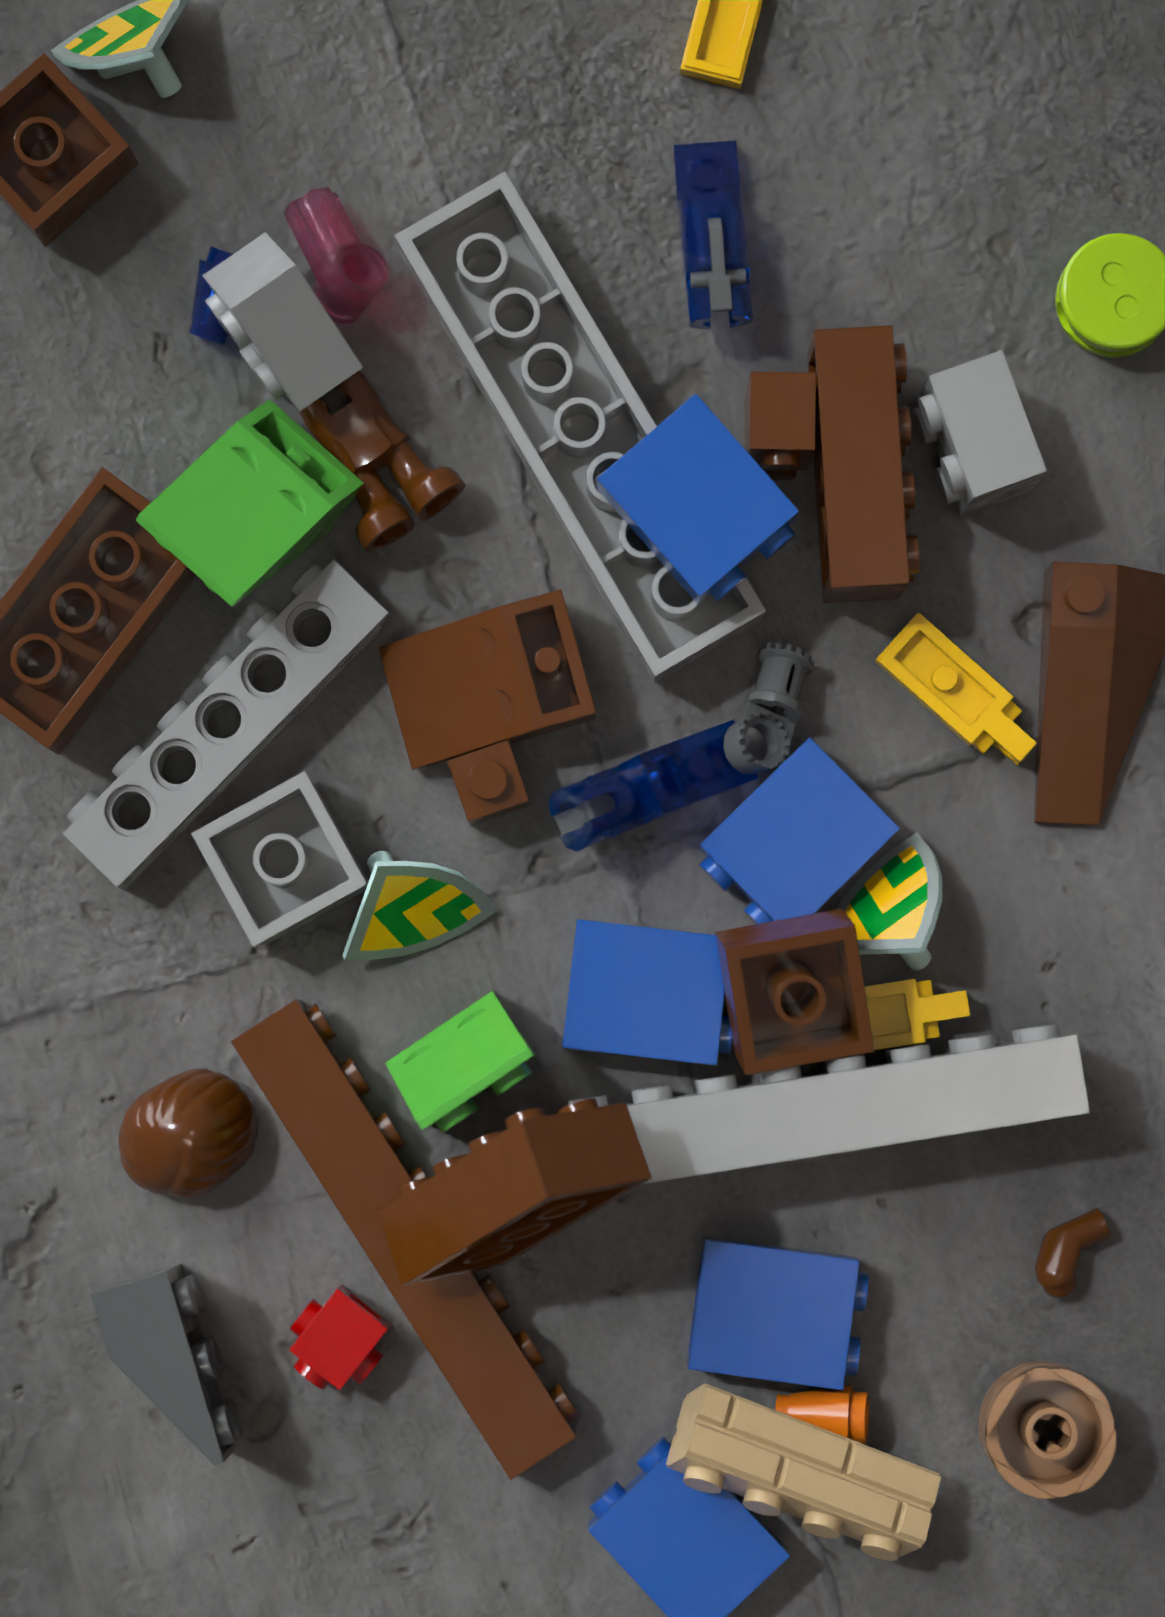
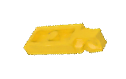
(955, 689)
(909, 1012)

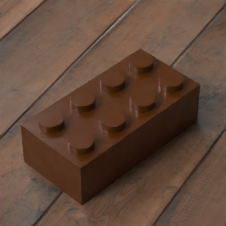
(859, 465)
(83, 611)
(513, 1190)

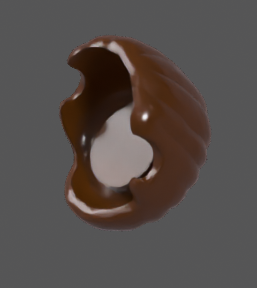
(188, 1134)

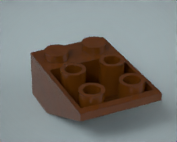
(488, 680)

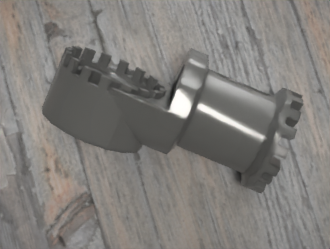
(770, 708)

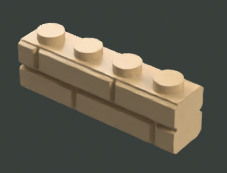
(803, 1472)

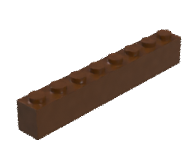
(361, 1172)

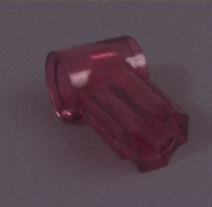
(345, 268)

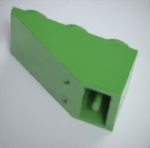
(251, 503)
(460, 1061)

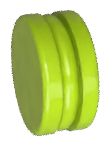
(1113, 295)

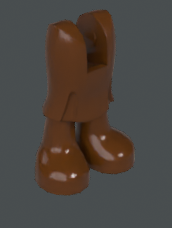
(365, 442)

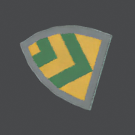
(127, 43)
(897, 903)
(413, 908)

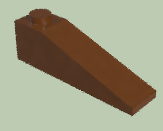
(1095, 675)

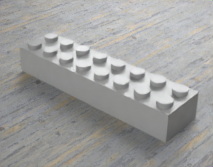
(560, 408)
(859, 1104)

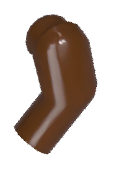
(1062, 1249)

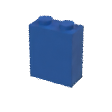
(699, 501)
(796, 837)
(646, 993)
(776, 1313)
(684, 1545)

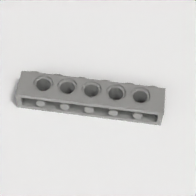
(127, 853)

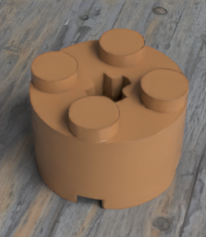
(1051, 1467)

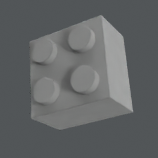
(279, 323)
(978, 434)
(281, 860)

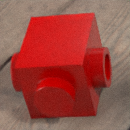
(337, 1340)

